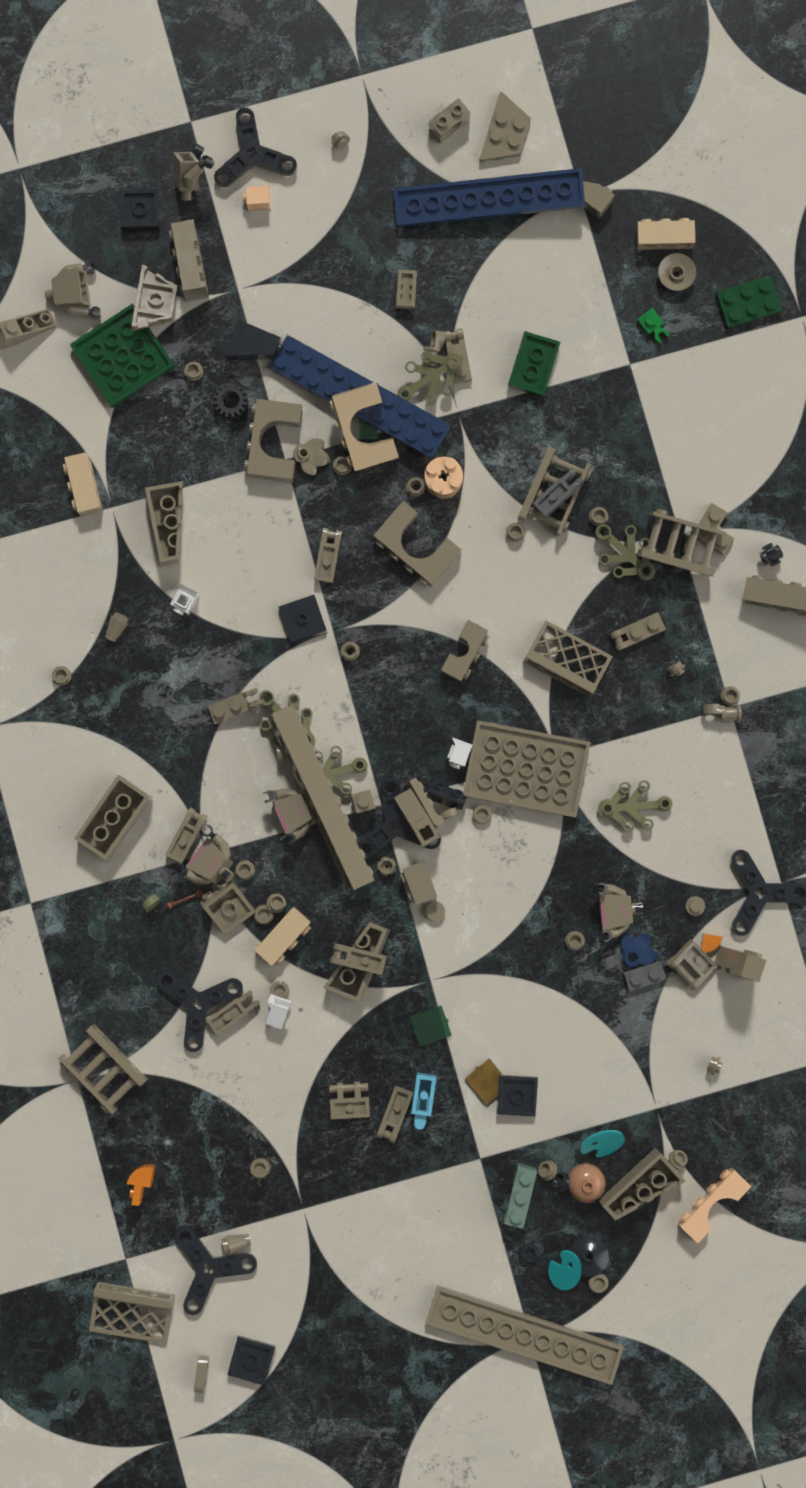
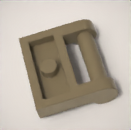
(696, 959)

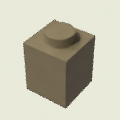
(363, 801)

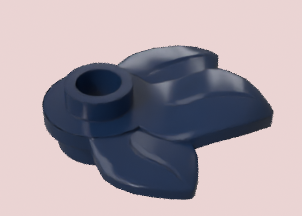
(639, 948)

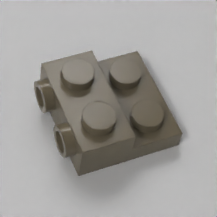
(227, 906)

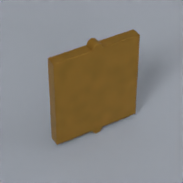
(485, 1081)

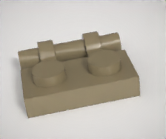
(349, 1107)

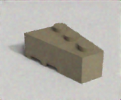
(743, 964)

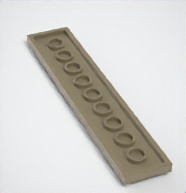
(524, 1334)

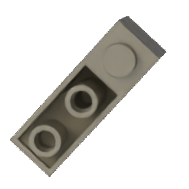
(25, 327)
(417, 818)

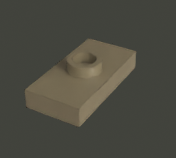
(406, 289)

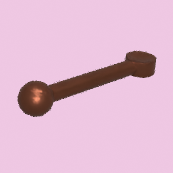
(199, 893)

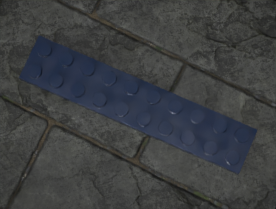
(489, 197)
(392, 416)

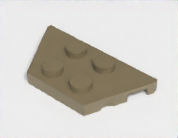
(506, 131)
(153, 301)

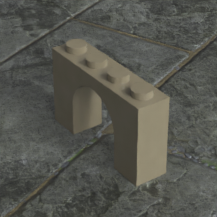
(267, 414)
(428, 568)

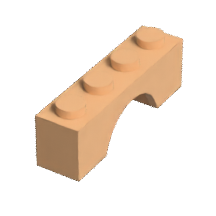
(696, 1221)

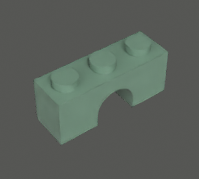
(520, 1195)

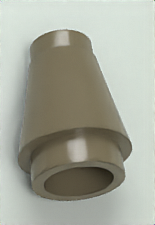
(116, 626)
(235, 1243)

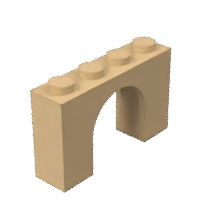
(361, 454)

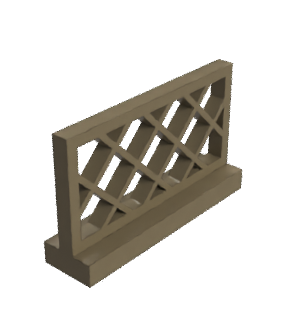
(563, 674)
(131, 1296)

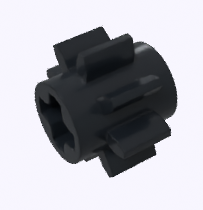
(771, 555)

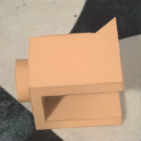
(257, 198)

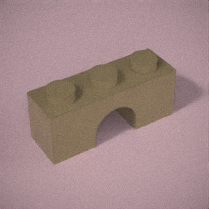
(474, 637)

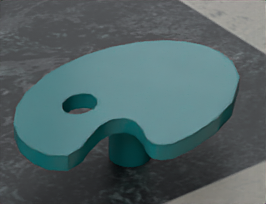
(606, 1142)
(563, 1275)

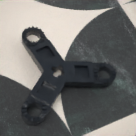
(241, 162)
(384, 834)
(753, 904)
(186, 996)
(223, 1267)

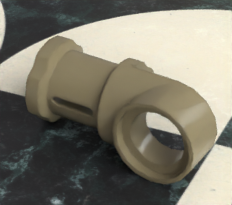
(436, 344)
(726, 714)

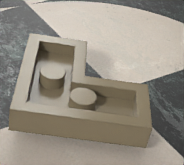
(714, 515)

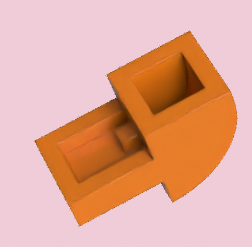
(140, 1178)

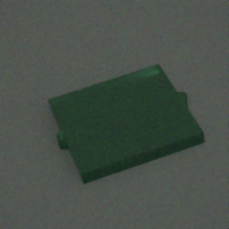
(430, 1025)

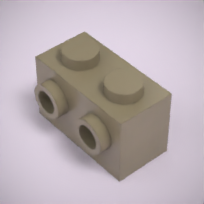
(419, 883)

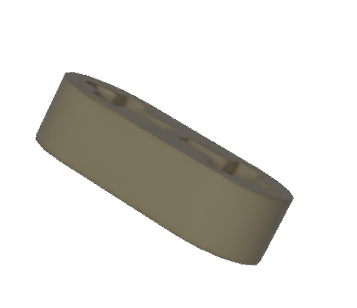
(201, 1373)

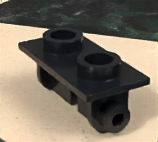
(454, 797)

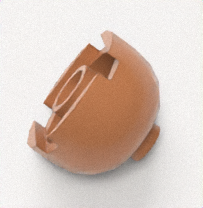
(586, 1183)

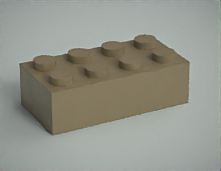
(113, 817)

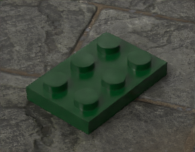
(748, 302)
(534, 363)

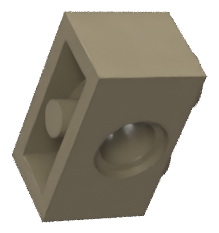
(449, 120)

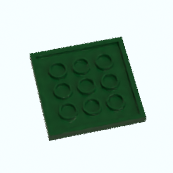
(121, 358)

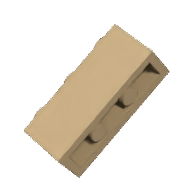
(665, 234)
(82, 484)
(283, 937)

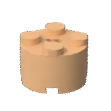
(447, 467)

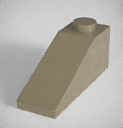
(597, 198)

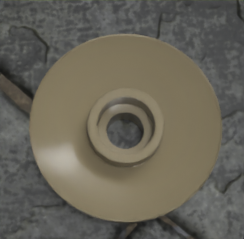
(677, 263)

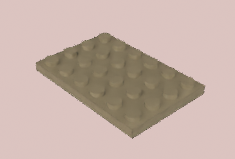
(526, 769)

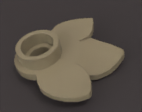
(314, 455)

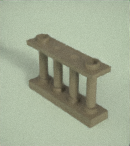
(543, 476)
(668, 556)
(122, 1064)

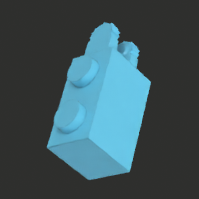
(423, 1098)

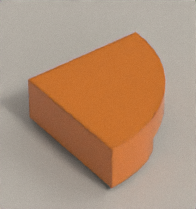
(710, 942)

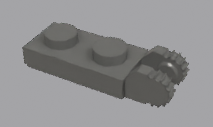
(557, 494)
(647, 975)

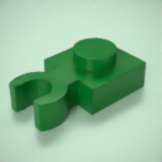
(652, 323)

